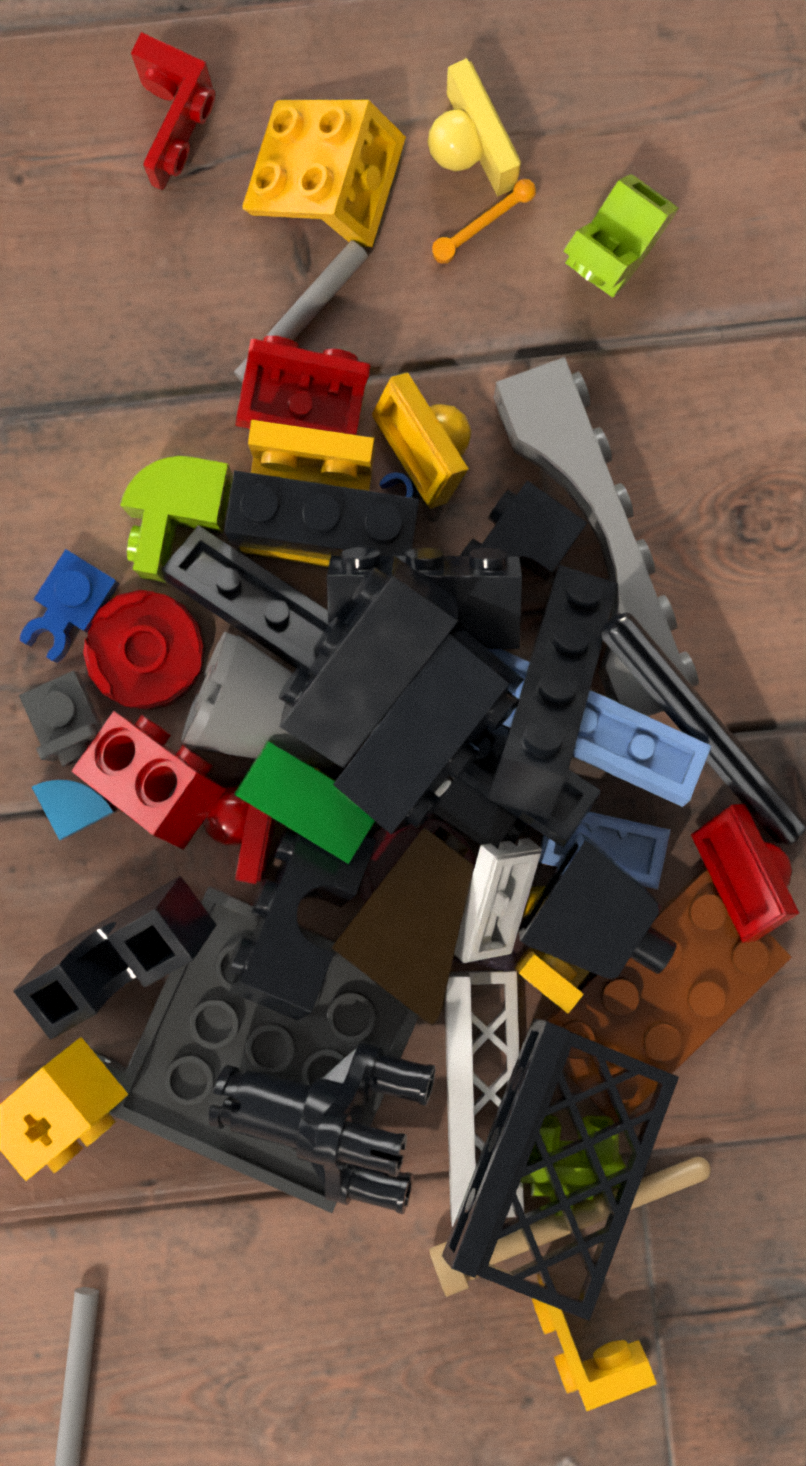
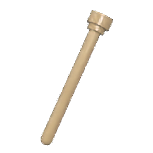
(585, 1213)

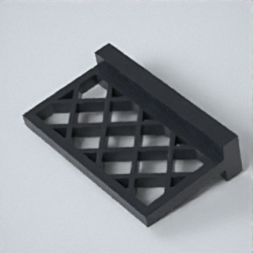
(508, 1151)

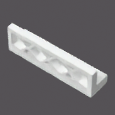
(460, 1072)

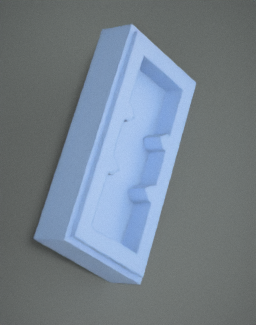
(631, 844)

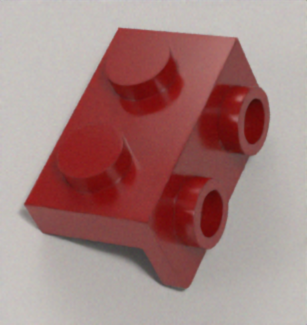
(302, 386)

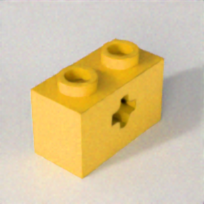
(55, 1108)

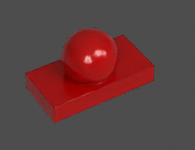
(237, 823)
(746, 872)

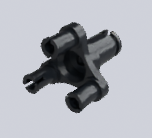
(327, 1120)

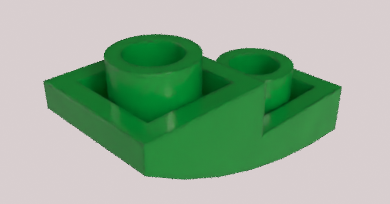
(304, 802)

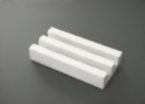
(496, 899)

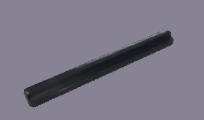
(699, 721)

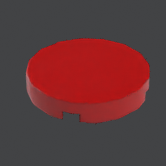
(144, 650)

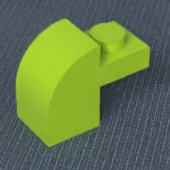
(620, 234)
(171, 495)

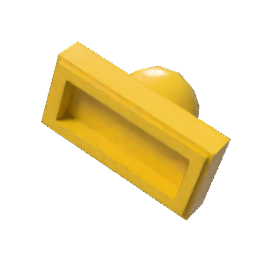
(424, 438)

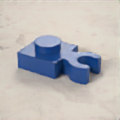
(73, 597)

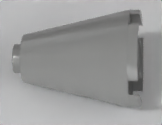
(241, 706)

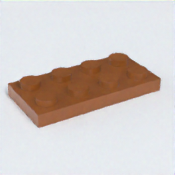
(675, 1011)

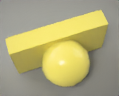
(473, 131)

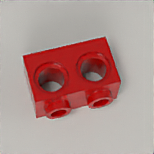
(145, 784)

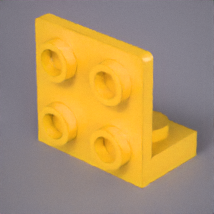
(326, 165)
(309, 457)

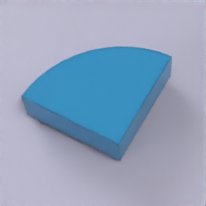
(71, 806)

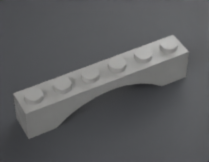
(551, 429)

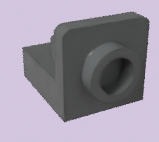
(62, 718)

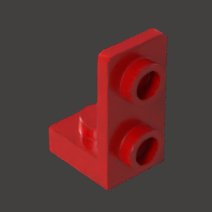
(168, 75)

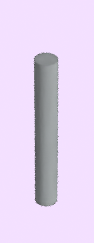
(316, 296)
(77, 1377)

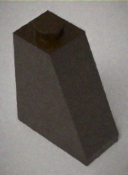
(412, 923)

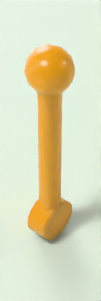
(444, 248)

